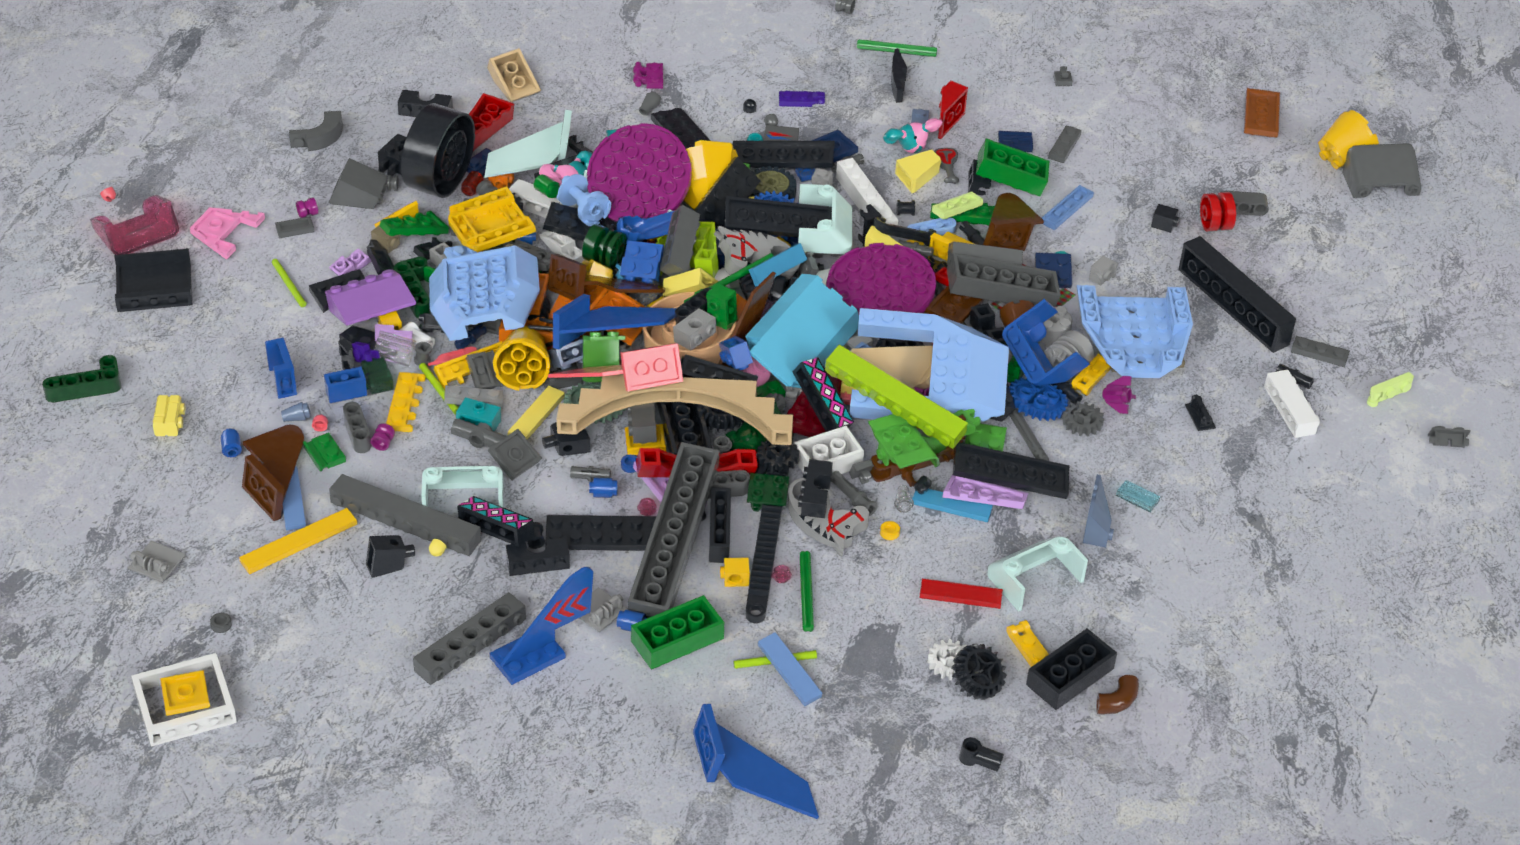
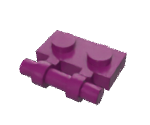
(653, 74)

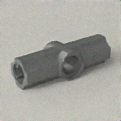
(478, 435)

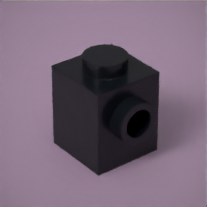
(1165, 218)

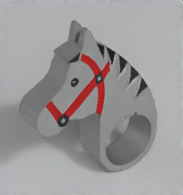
(748, 246)
(837, 527)

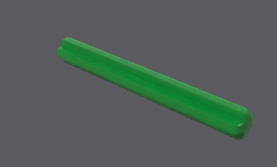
(890, 47)
(806, 591)

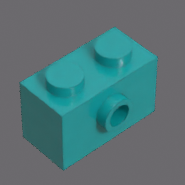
(479, 412)

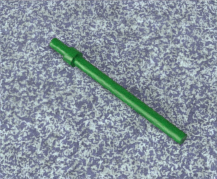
(733, 277)

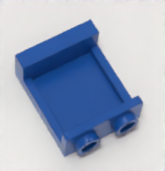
(281, 363)

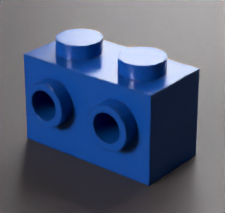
(735, 353)
(345, 384)

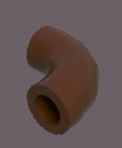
(1121, 698)

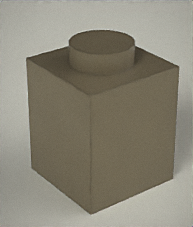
(385, 241)

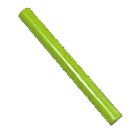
(294, 291)
(436, 384)
(764, 660)

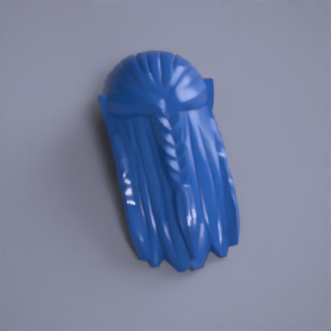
(644, 228)

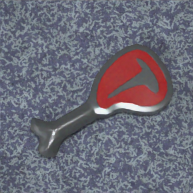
(948, 158)

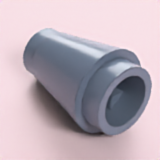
(298, 412)

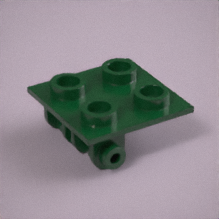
(767, 490)

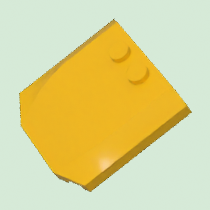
(489, 220)

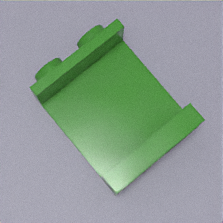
(600, 351)

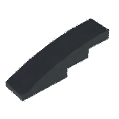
(898, 76)

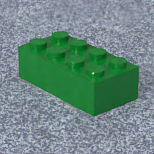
(1012, 167)
(677, 632)

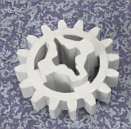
(946, 653)

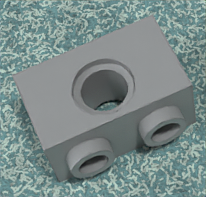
(694, 329)

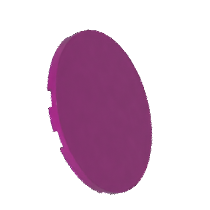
(640, 171)
(883, 278)

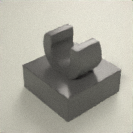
(1063, 77)
(862, 471)

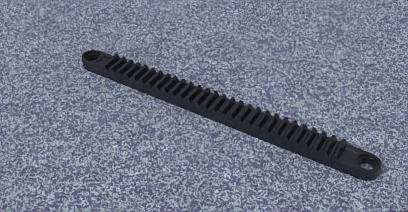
(764, 558)

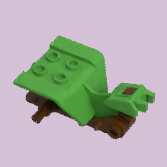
(906, 450)

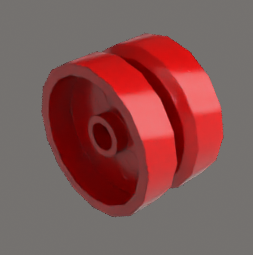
(1217, 211)

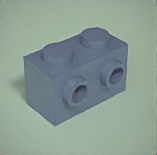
(568, 354)

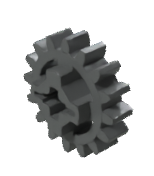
(1083, 418)

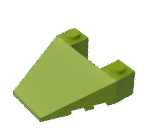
(704, 249)

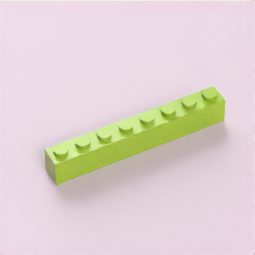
(896, 396)

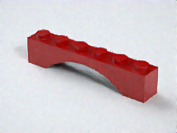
(659, 463)

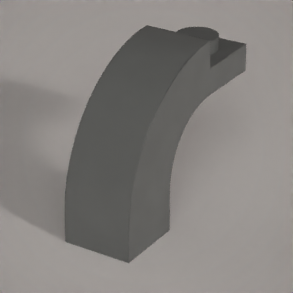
(320, 136)

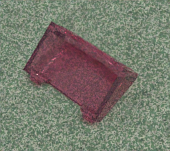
(152, 227)

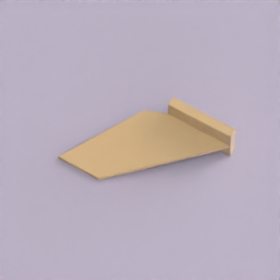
(906, 364)

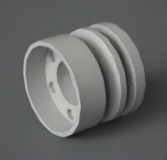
(1067, 345)

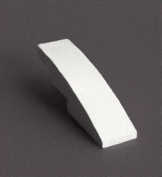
(562, 245)

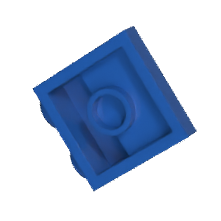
(642, 261)

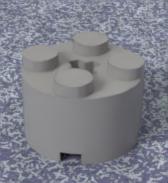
(1057, 325)

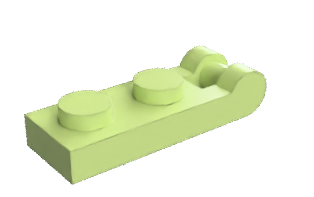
(1390, 388)

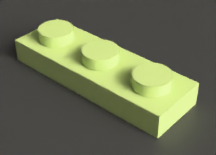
(957, 205)

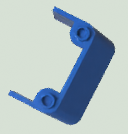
(1023, 339)

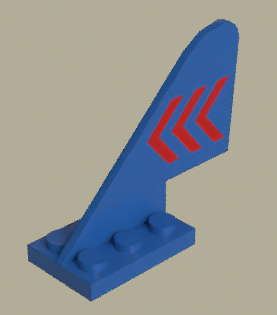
(538, 645)

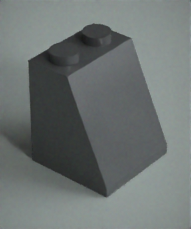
(359, 186)

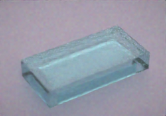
(1138, 496)

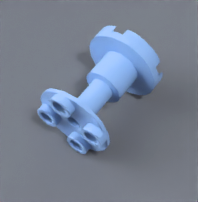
(590, 205)

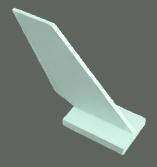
(531, 151)

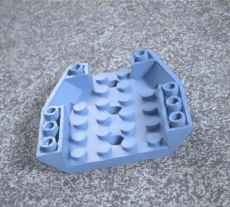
(507, 291)
(1158, 322)

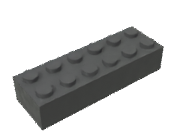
(1001, 280)

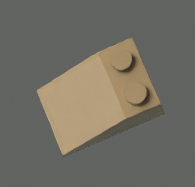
(513, 75)

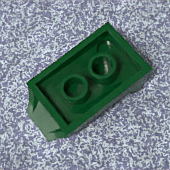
(747, 436)

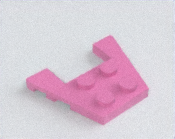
(218, 224)

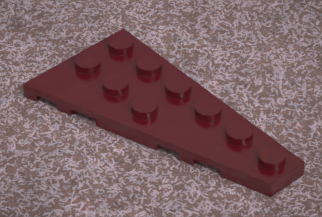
(804, 418)

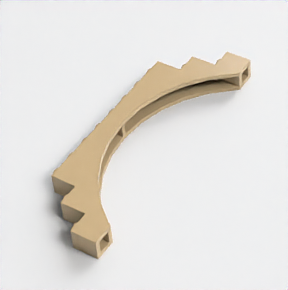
(731, 396)

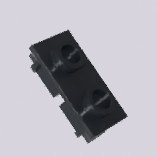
(429, 323)
(1199, 414)

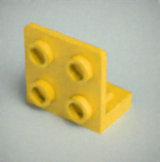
(941, 243)

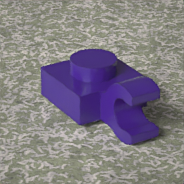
(362, 351)

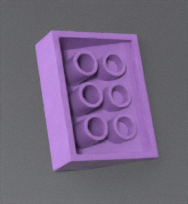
(369, 297)

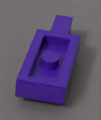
(800, 98)

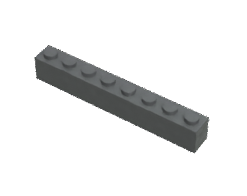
(405, 514)

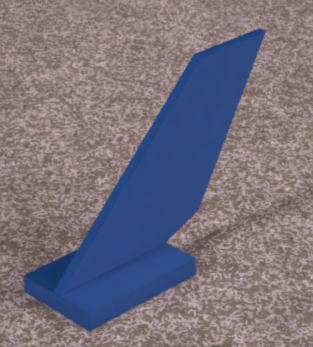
(577, 319)
(748, 767)

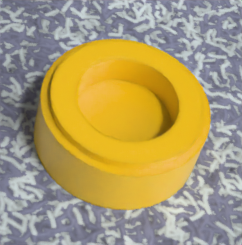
(890, 530)

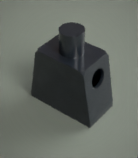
(567, 443)
(387, 554)

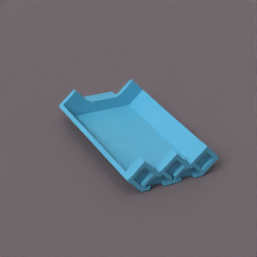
(800, 327)

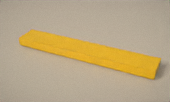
(298, 541)

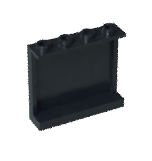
(153, 280)

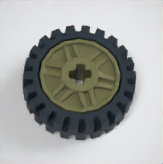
(776, 181)

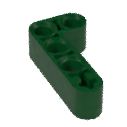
(412, 273)
(84, 384)

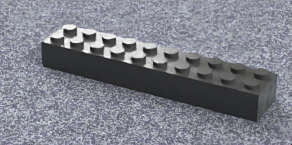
(674, 530)

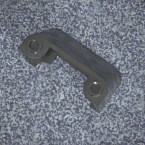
(1380, 167)

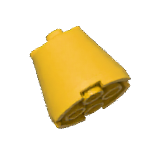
(1346, 131)
(522, 360)

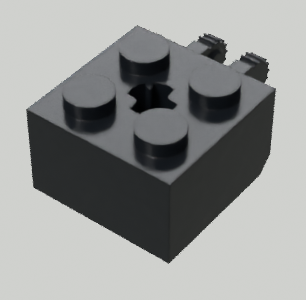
(390, 155)

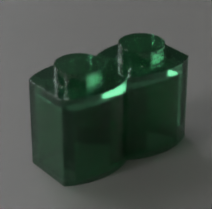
(377, 375)

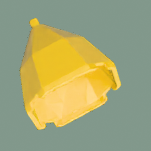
(707, 163)

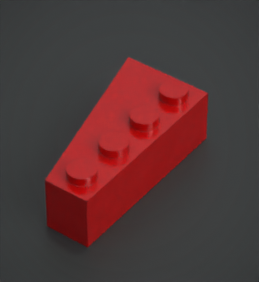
(490, 116)

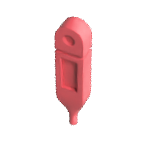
(452, 355)

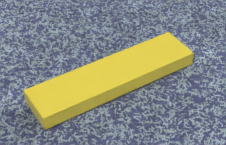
(538, 411)

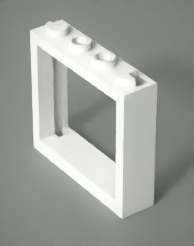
(188, 724)

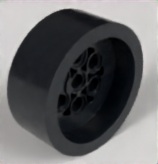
(437, 150)

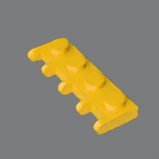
(458, 367)
(403, 400)

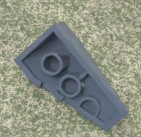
(1099, 518)

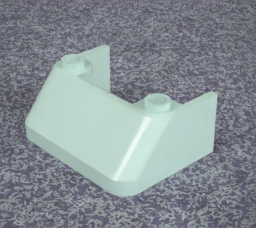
(831, 235)
(462, 478)
(1004, 571)

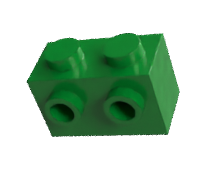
(722, 305)

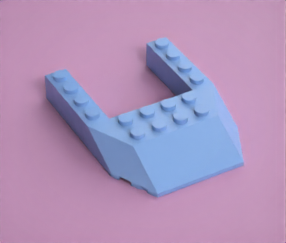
(965, 363)

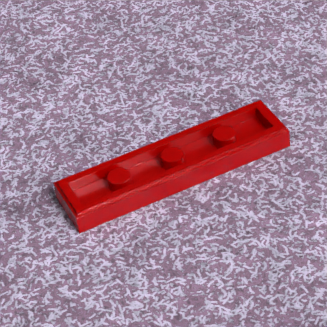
(961, 593)

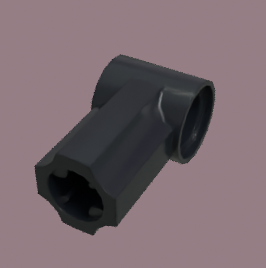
(974, 753)

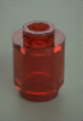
(471, 182)

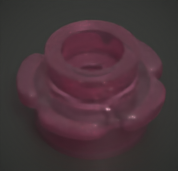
(647, 506)
(781, 574)

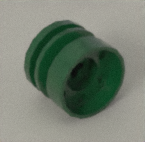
(604, 245)

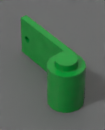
(546, 186)

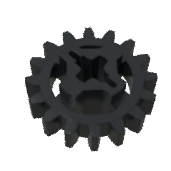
(777, 456)

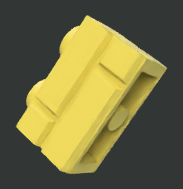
(168, 415)

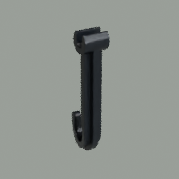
(903, 232)

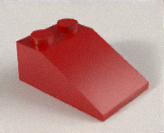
(951, 106)

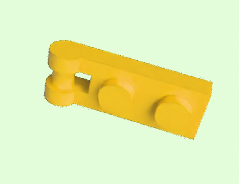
(1091, 375)
(1028, 643)

